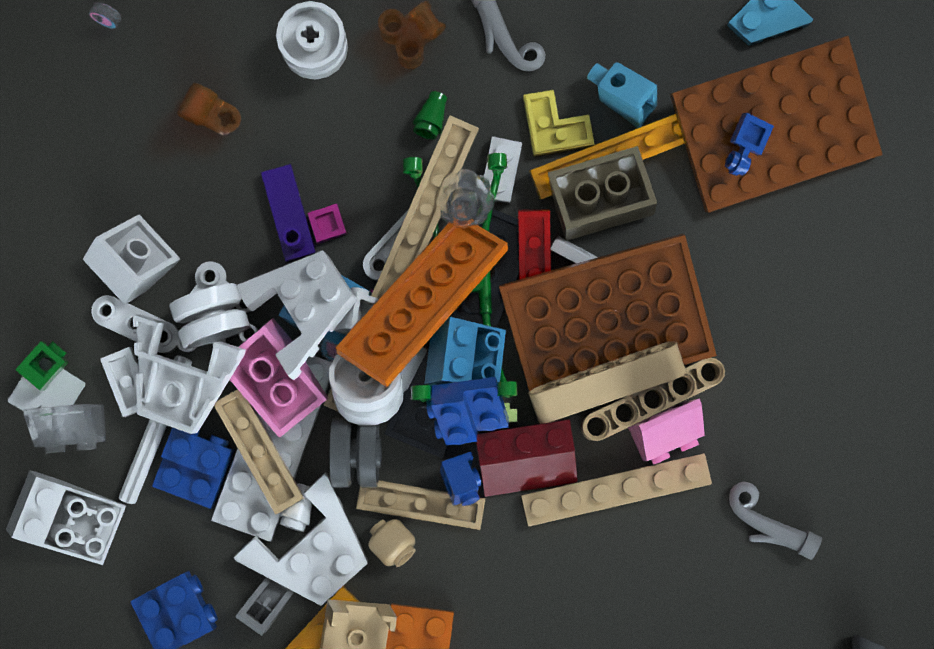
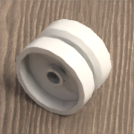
(309, 22)
(209, 315)
(360, 396)

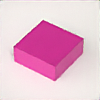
(327, 223)

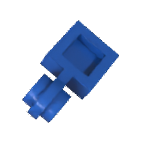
(751, 136)

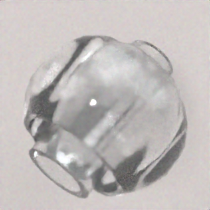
(468, 201)

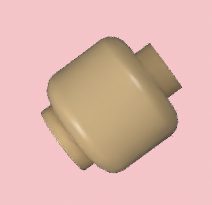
(392, 542)

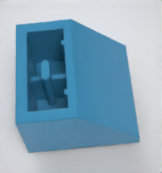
(464, 352)

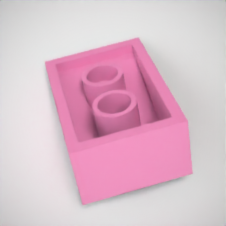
(268, 387)
(668, 430)

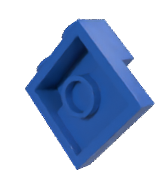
(465, 409)
(193, 466)
(175, 612)

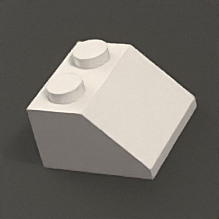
(130, 258)

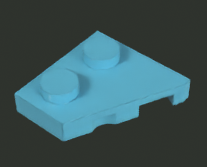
(768, 19)

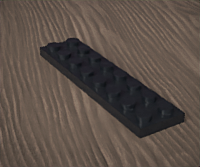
(412, 421)

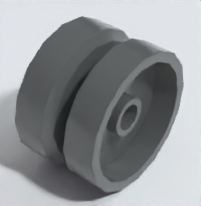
(350, 453)

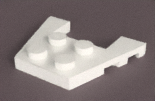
(312, 295)
(176, 391)
(318, 561)

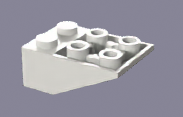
(65, 518)

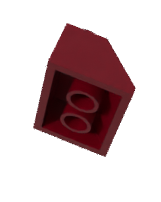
(527, 458)

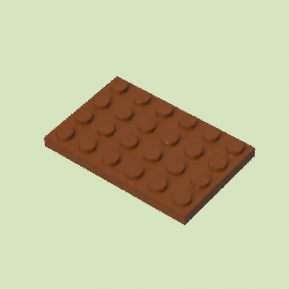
(815, 113)
(608, 311)

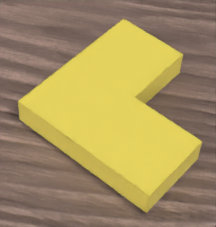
(549, 132)

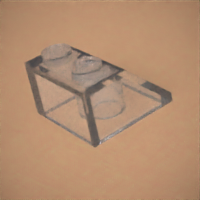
(66, 426)

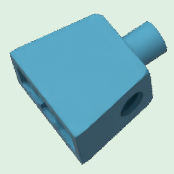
(625, 92)

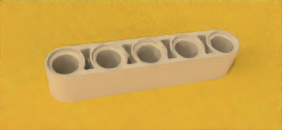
(607, 382)
(667, 396)

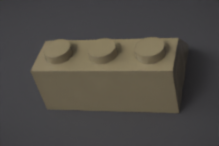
(602, 193)

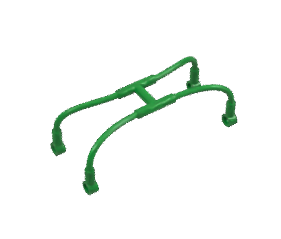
(497, 163)

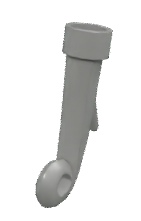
(497, 30)
(773, 531)

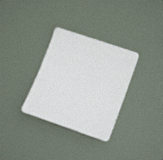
(60, 392)

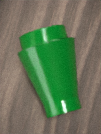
(430, 118)

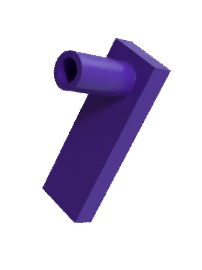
(288, 213)

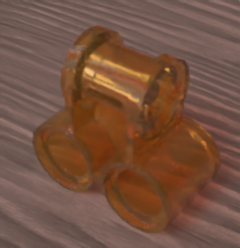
(416, 29)
(203, 106)

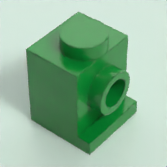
(31, 365)

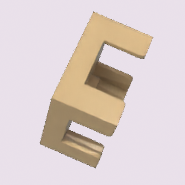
(357, 625)

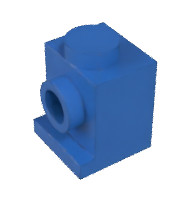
(461, 480)

